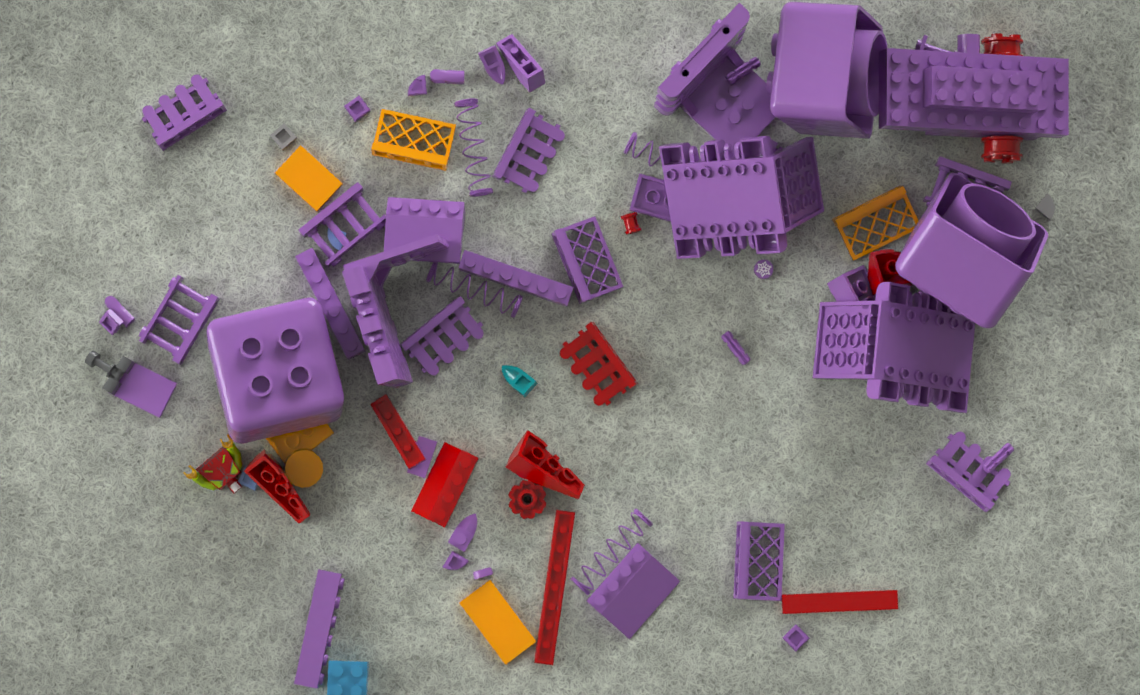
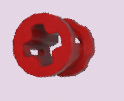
(631, 223)

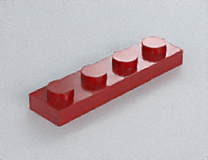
(398, 431)

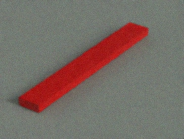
(554, 587)

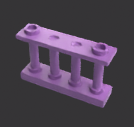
(980, 177)
(340, 206)
(188, 336)

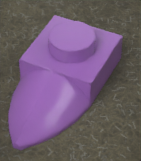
(493, 64)
(464, 532)

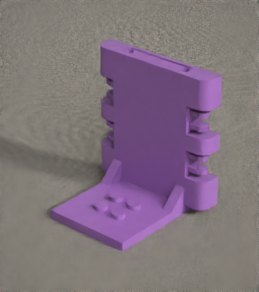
(704, 93)
(740, 195)
(365, 286)
(898, 345)

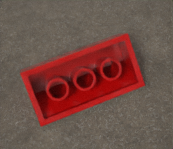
(445, 484)

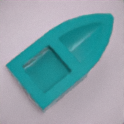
(518, 379)

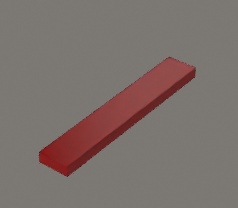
(839, 601)

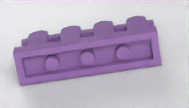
(181, 127)
(533, 143)
(437, 344)
(954, 475)

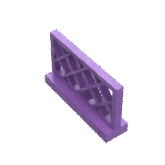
(571, 265)
(742, 564)

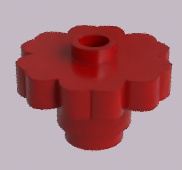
(517, 503)

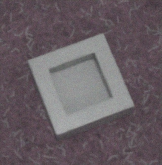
(283, 136)

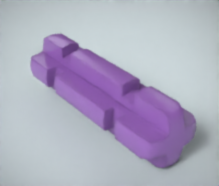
(743, 70)
(735, 347)
(998, 458)

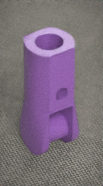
(447, 76)
(112, 303)

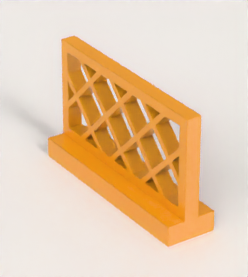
(414, 155)
(868, 208)

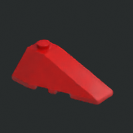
(882, 269)
(537, 465)
(273, 480)

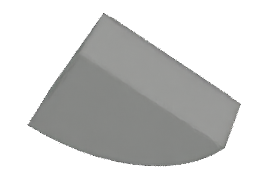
(1046, 207)

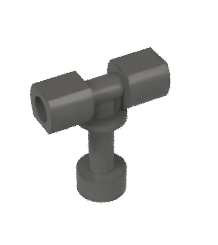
(114, 372)

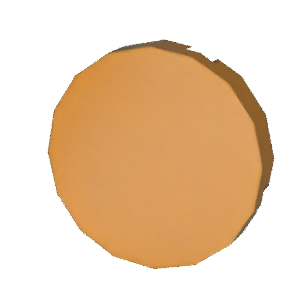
(303, 468)

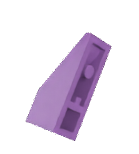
(521, 63)

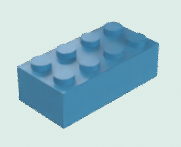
(347, 677)

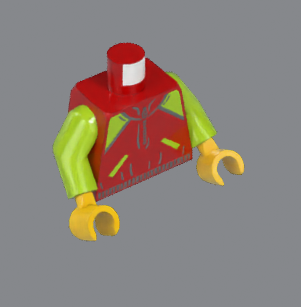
(219, 469)

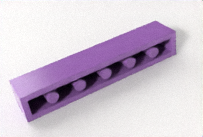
(515, 278)
(330, 303)
(318, 628)

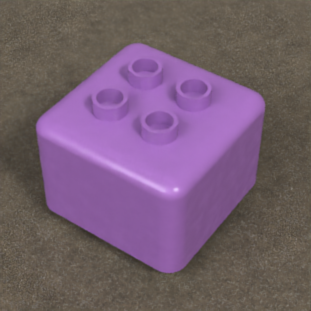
(826, 69)
(972, 250)
(275, 370)

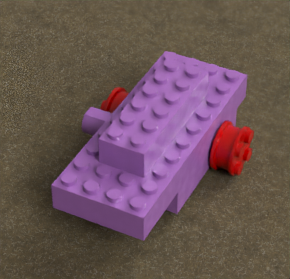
(976, 94)

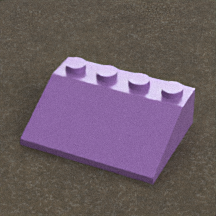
(420, 218)
(633, 590)

